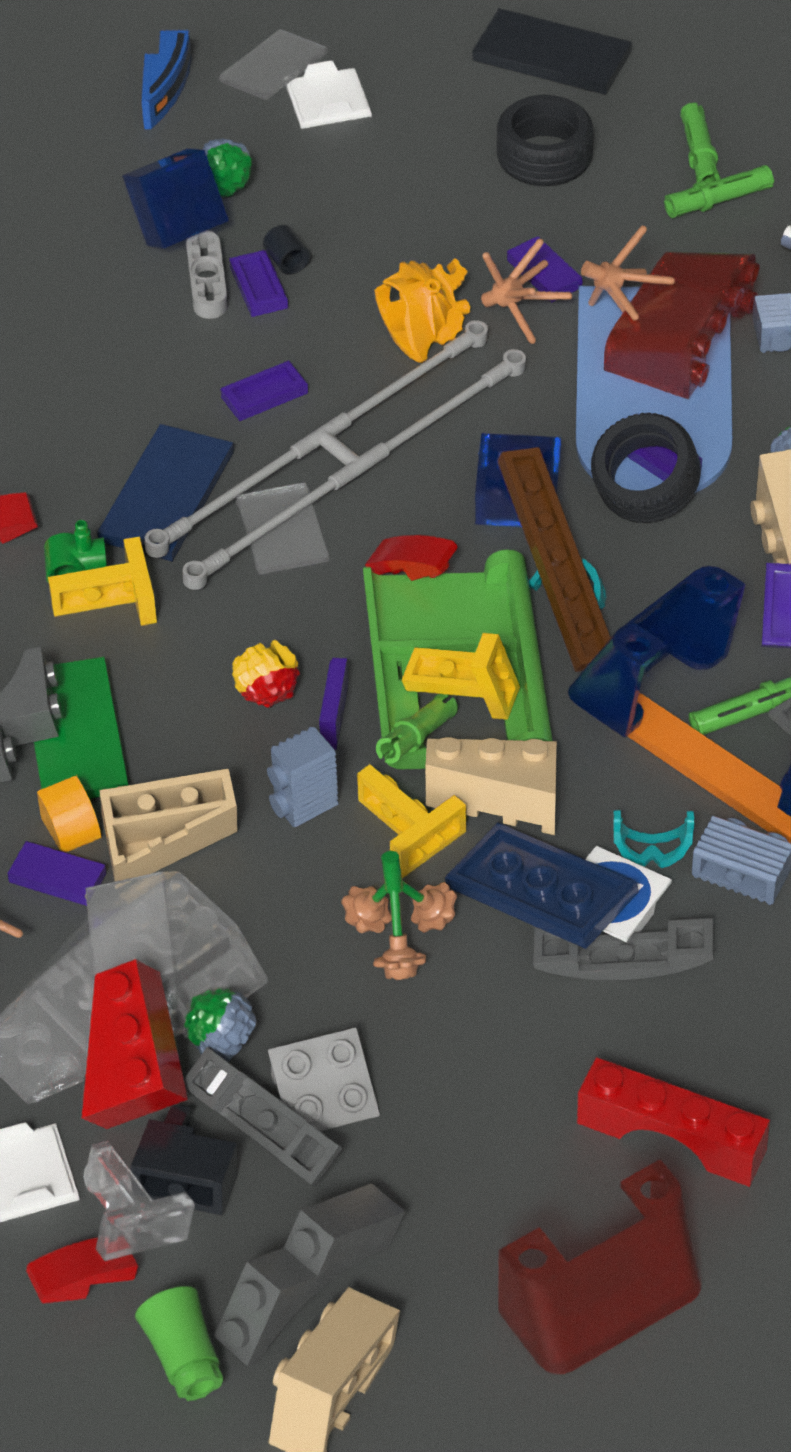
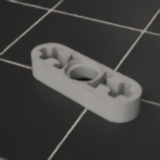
(202, 285)

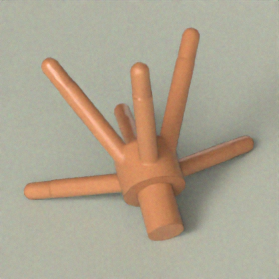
(611, 277)
(510, 290)

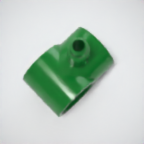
(74, 552)

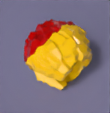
(266, 674)

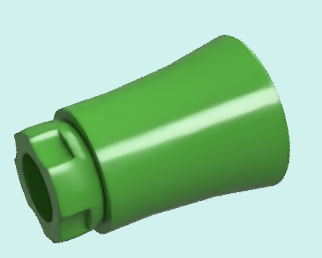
(181, 1341)

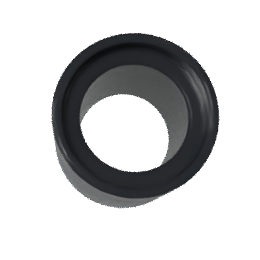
(286, 249)

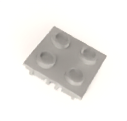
(325, 1079)

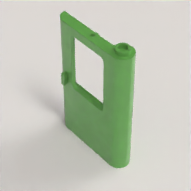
(452, 616)

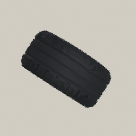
(544, 117)
(633, 434)

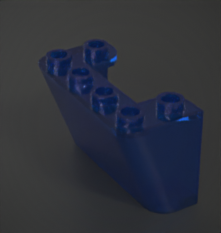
(688, 622)

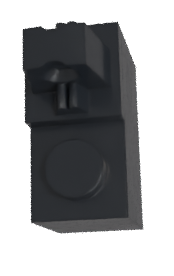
(178, 1161)

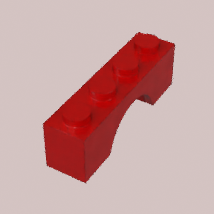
(721, 1135)

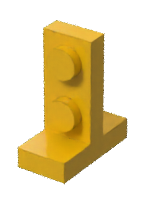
(107, 586)
(470, 674)
(418, 831)

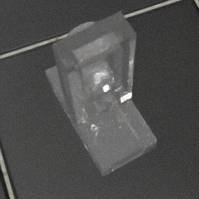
(132, 1217)

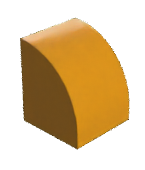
(68, 814)

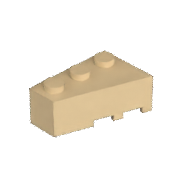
(773, 504)
(495, 778)
(166, 820)
(329, 1370)

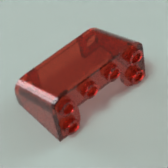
(680, 319)
(608, 1293)

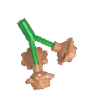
(369, 912)

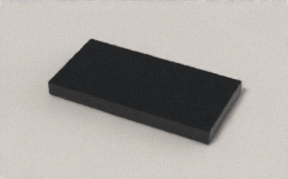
(552, 51)

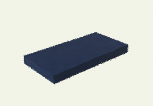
(166, 484)
(542, 885)

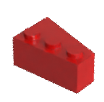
(130, 1048)

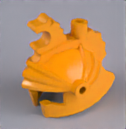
(425, 306)

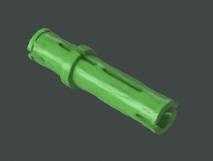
(702, 154)
(705, 195)
(707, 719)
(411, 732)

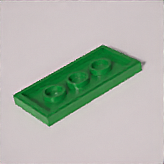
(87, 733)

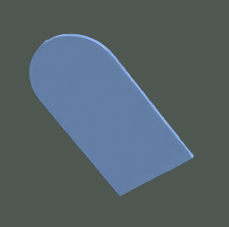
(609, 397)

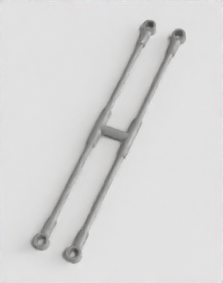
(474, 336)

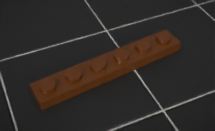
(555, 554)

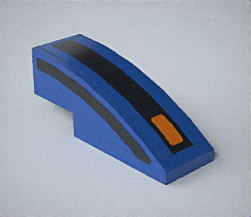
(165, 75)

